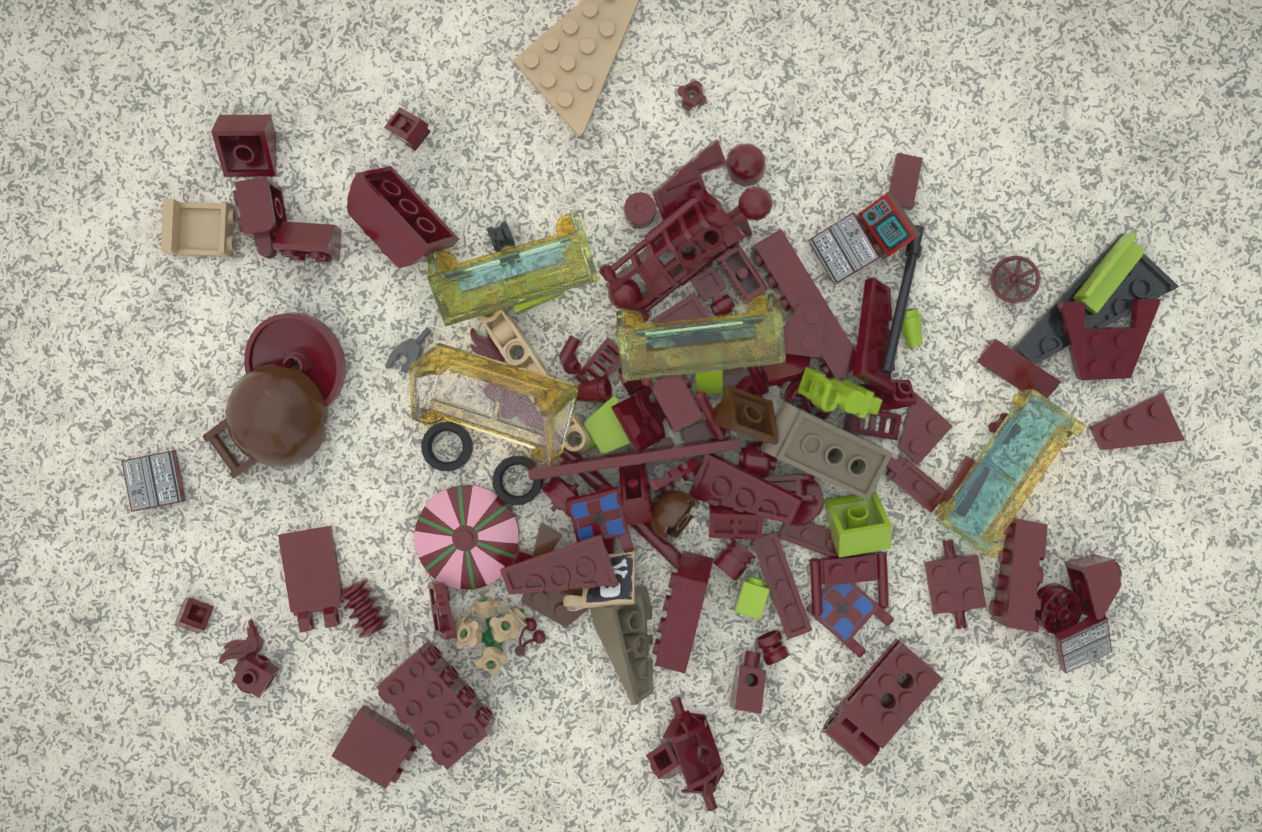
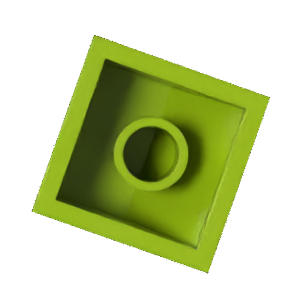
(858, 525)

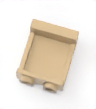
(198, 229)

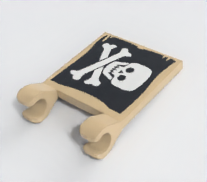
(623, 594)

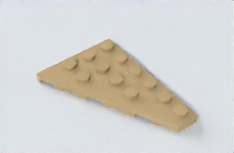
(576, 56)

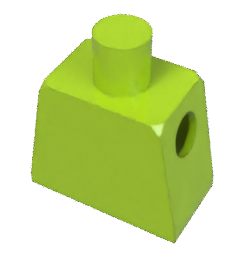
(605, 429)

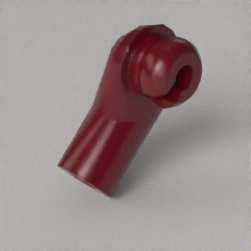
(568, 357)

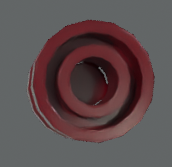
(772, 647)

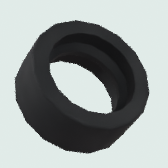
(432, 460)
(498, 485)

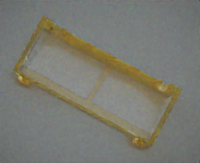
(493, 399)

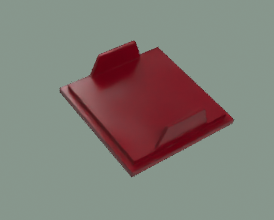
(630, 418)

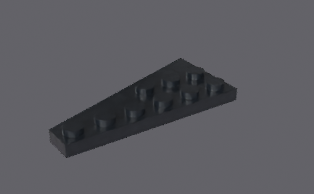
(1047, 333)

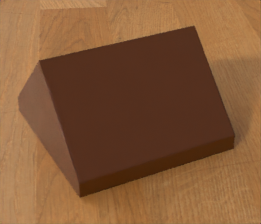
(747, 415)

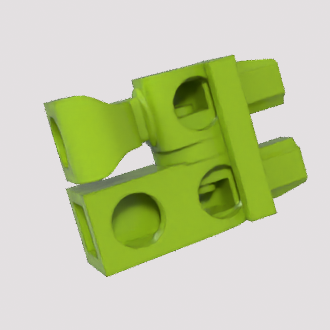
(834, 393)

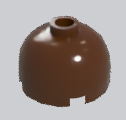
(672, 513)

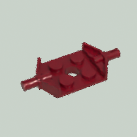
(688, 734)

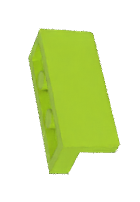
(1110, 273)

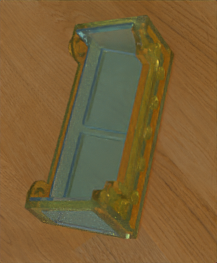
(512, 274)
(701, 343)
(1007, 471)

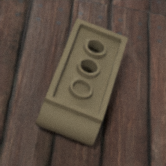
(806, 445)

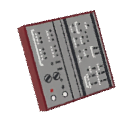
(844, 248)
(153, 480)
(1083, 643)

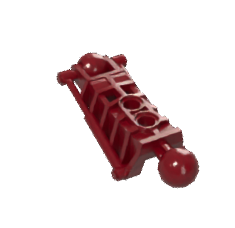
(675, 234)

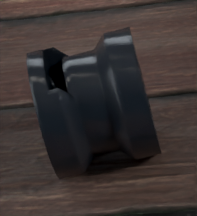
(503, 235)

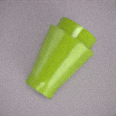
(912, 328)

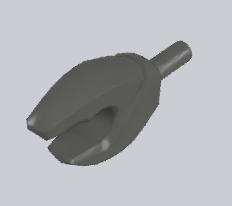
(410, 348)

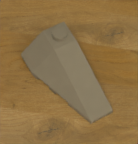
(626, 643)

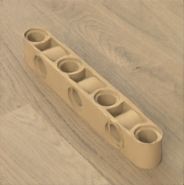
(509, 338)

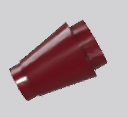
(595, 390)

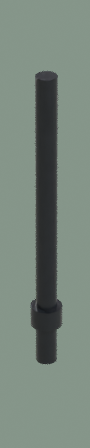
(913, 252)

